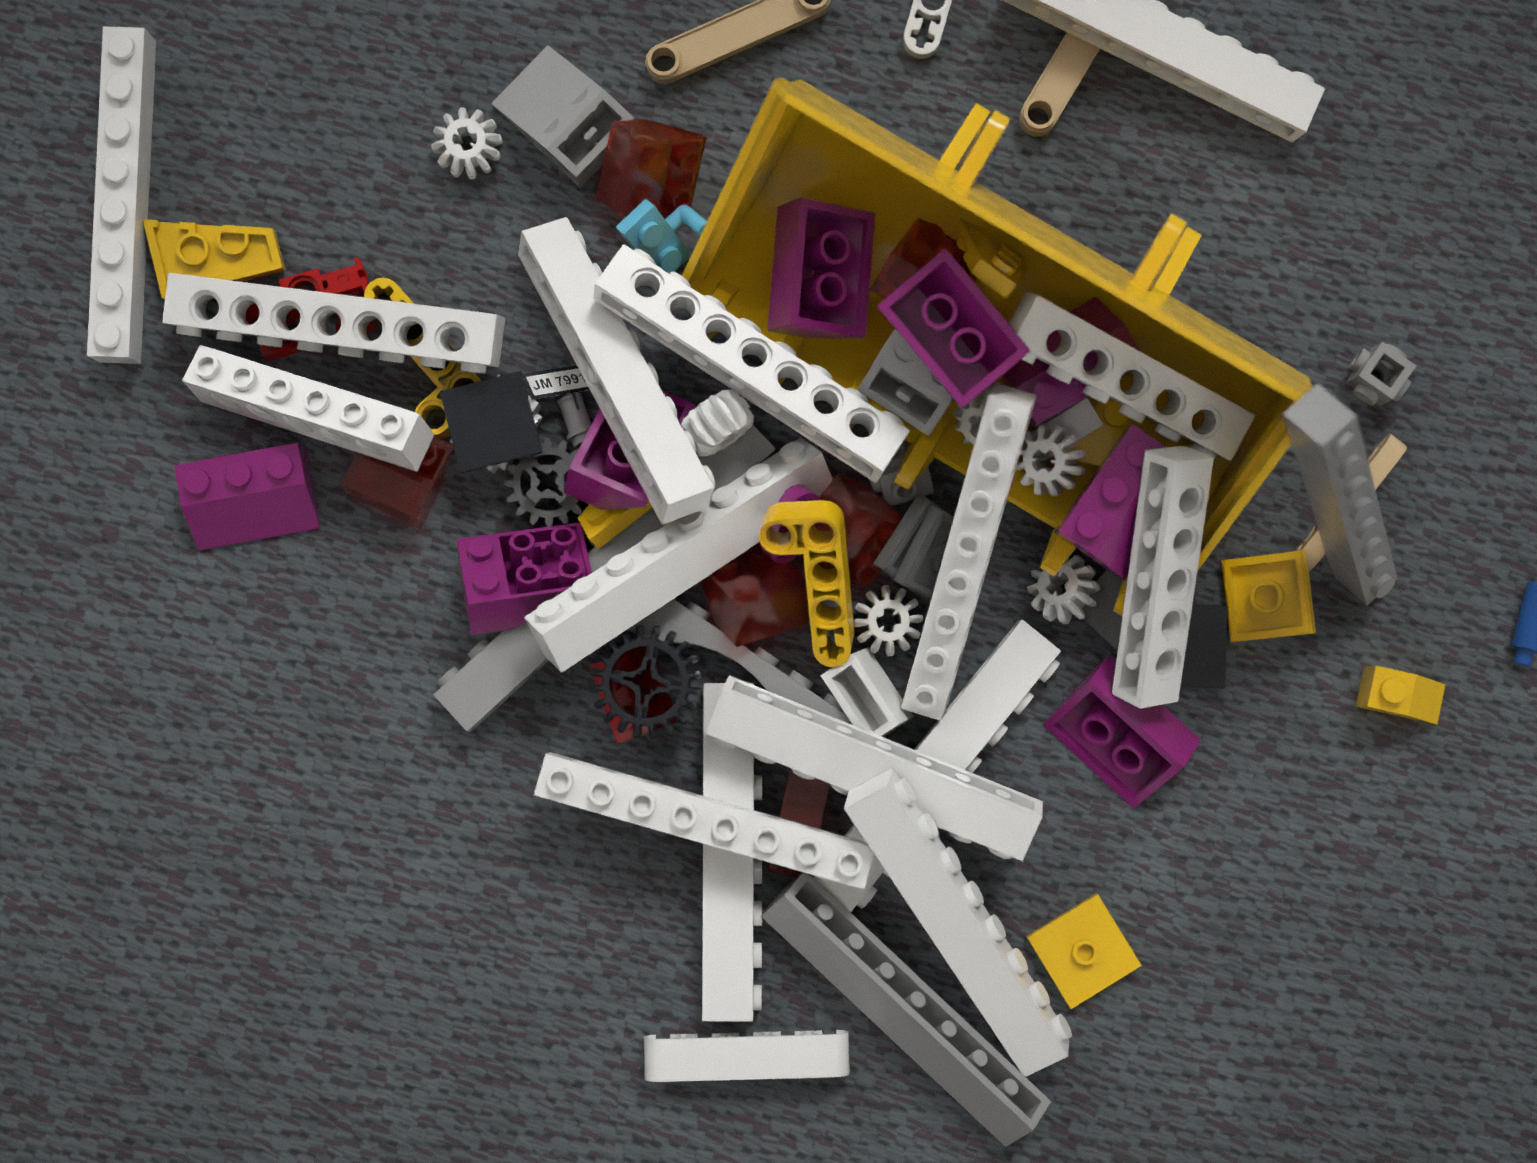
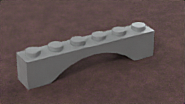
(692, 627)

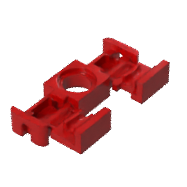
(342, 281)

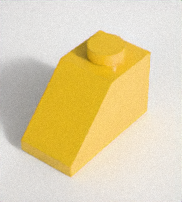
(1400, 694)

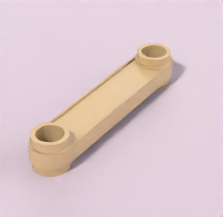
(730, 35)
(1058, 83)

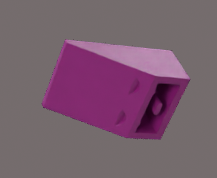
(517, 571)

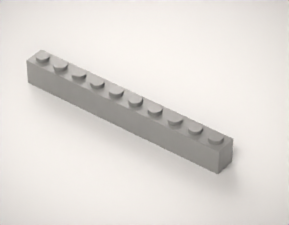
(515, 656)

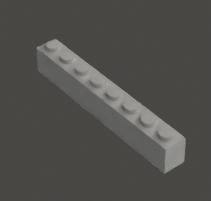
(1341, 493)
(906, 1009)

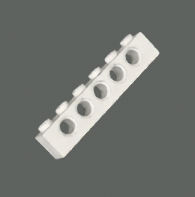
(309, 407)
(1223, 420)
(1162, 575)

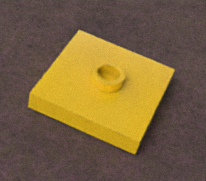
(1268, 596)
(1083, 951)

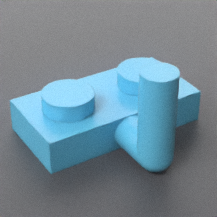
(656, 236)

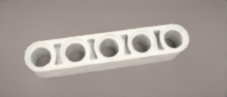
(746, 1058)

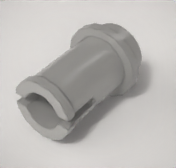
(575, 418)

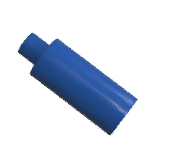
(1526, 627)

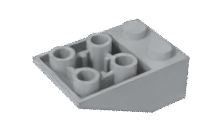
(562, 114)
(906, 386)

